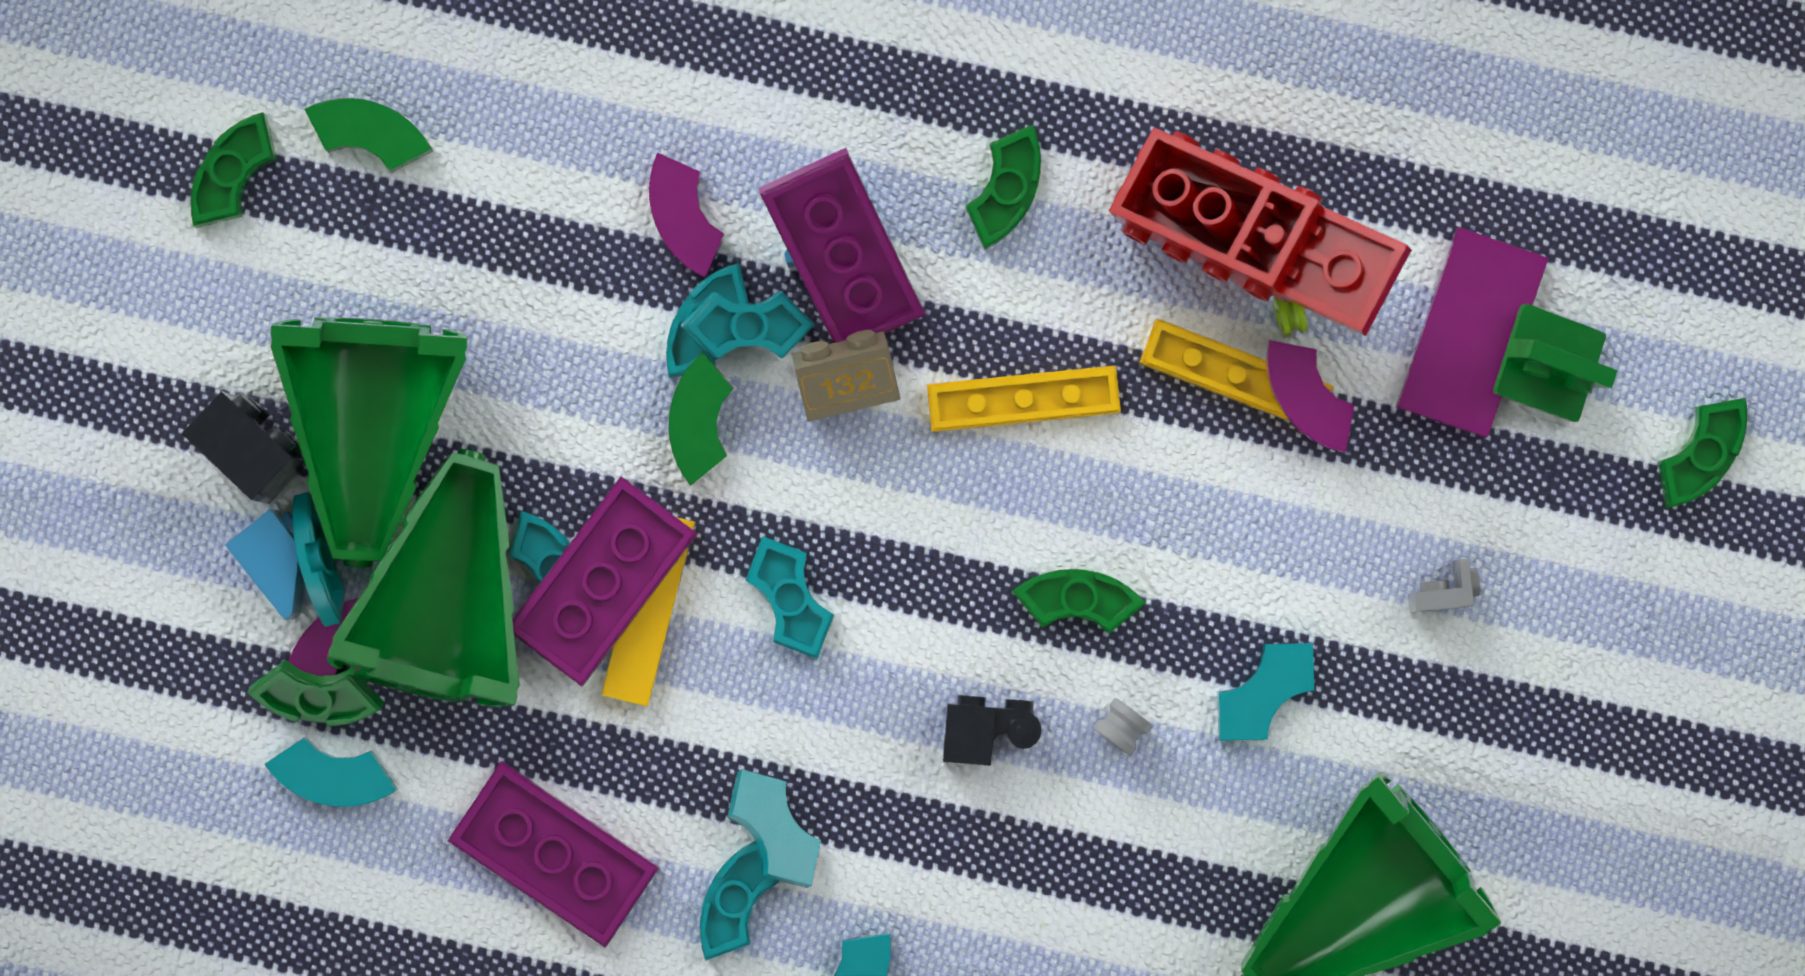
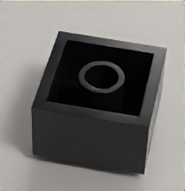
(245, 447)

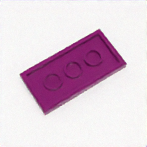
(841, 248)
(1469, 331)
(602, 581)
(553, 854)

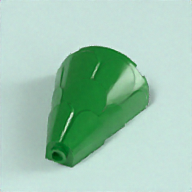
(364, 418)
(441, 596)
(1373, 895)

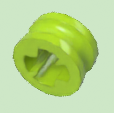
(1289, 317)

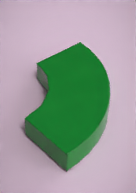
(368, 127)
(228, 168)
(1010, 189)
(694, 418)
(1707, 455)
(1079, 595)
(315, 698)

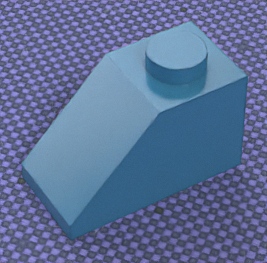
(270, 559)

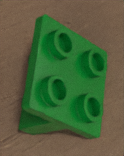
(1552, 363)

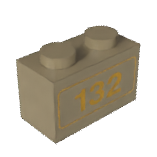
(845, 375)

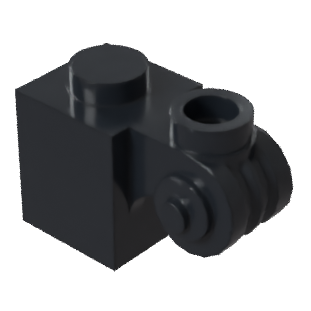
(974, 726)

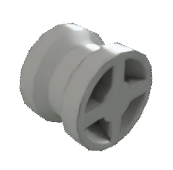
(1122, 726)

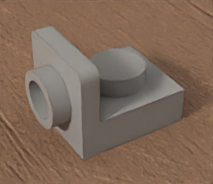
(1438, 596)

